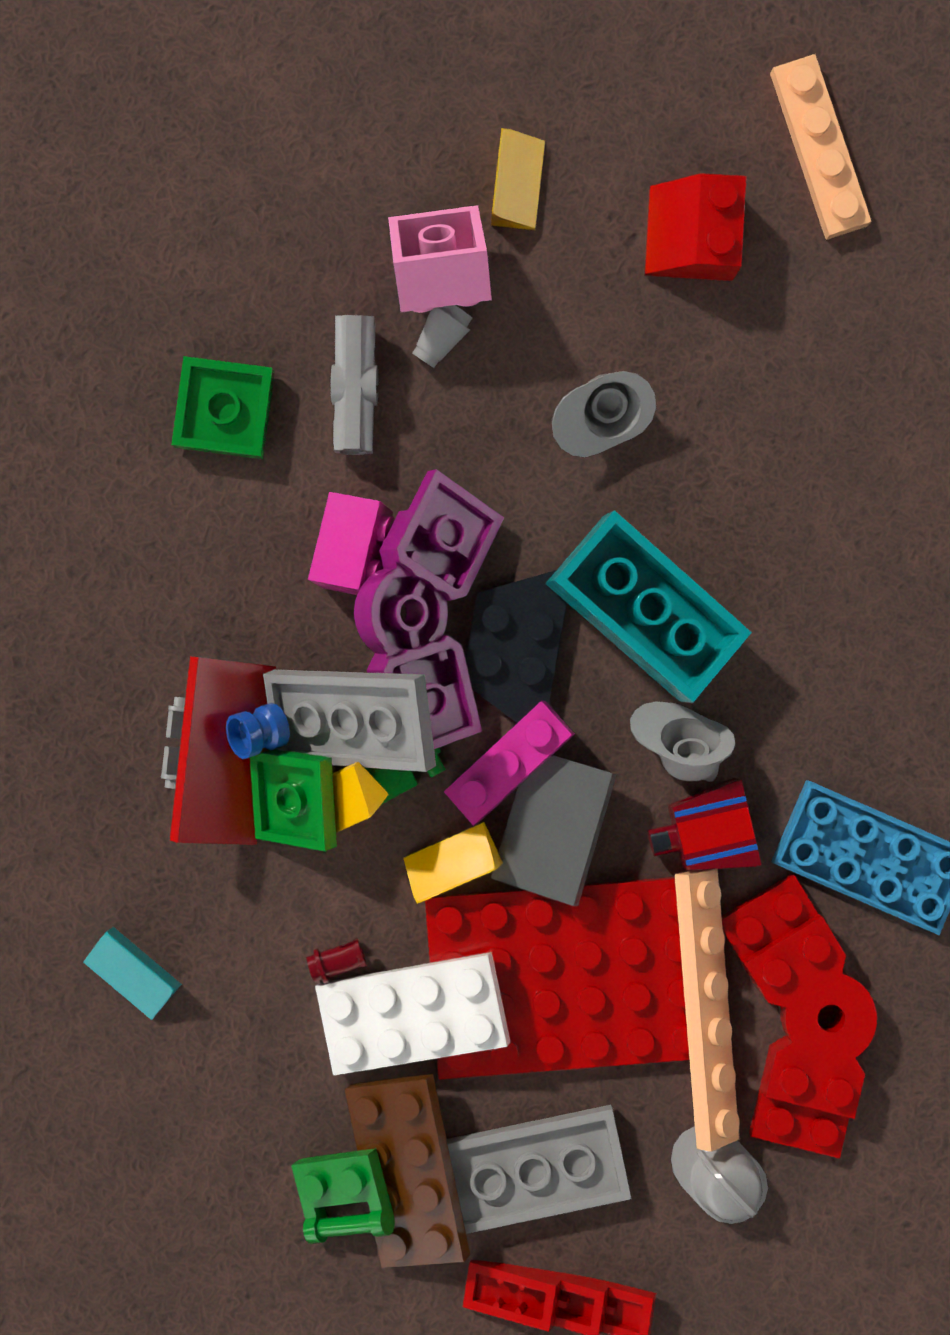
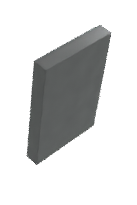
(555, 829)

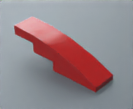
(557, 1299)

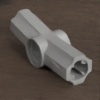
(354, 384)

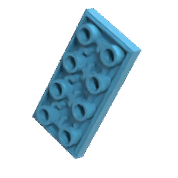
(868, 856)

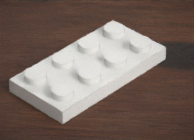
(413, 1014)

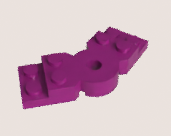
(426, 562)

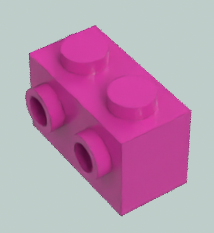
(349, 542)

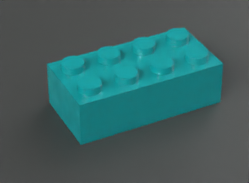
(648, 607)

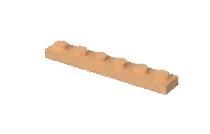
(707, 1008)

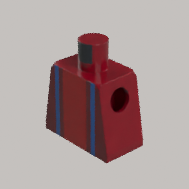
(709, 829)

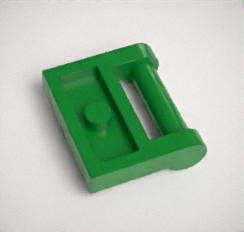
(341, 1181)

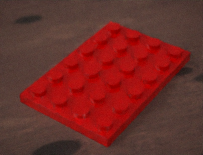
(573, 980)

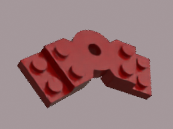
(813, 1073)

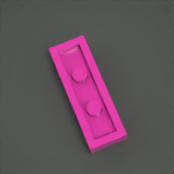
(509, 762)

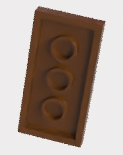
(408, 1131)

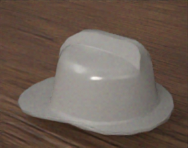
(603, 413)
(685, 740)
(723, 1181)

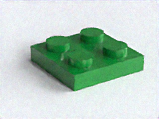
(223, 407)
(293, 799)

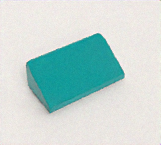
(132, 972)

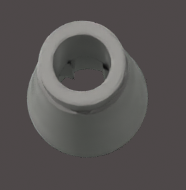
(441, 333)

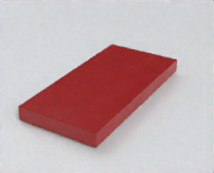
(212, 782)

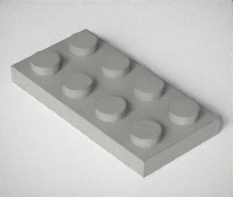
(356, 717)
(538, 1169)

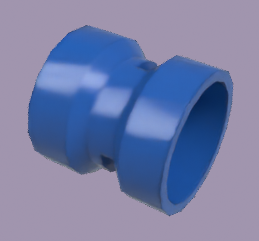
(253, 732)

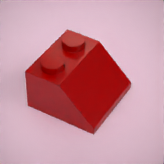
(696, 227)

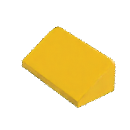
(517, 180)
(355, 795)
(452, 862)

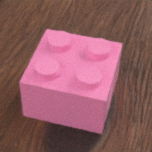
(440, 259)

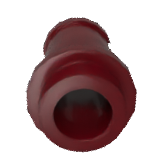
(335, 961)

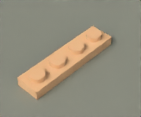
(820, 146)

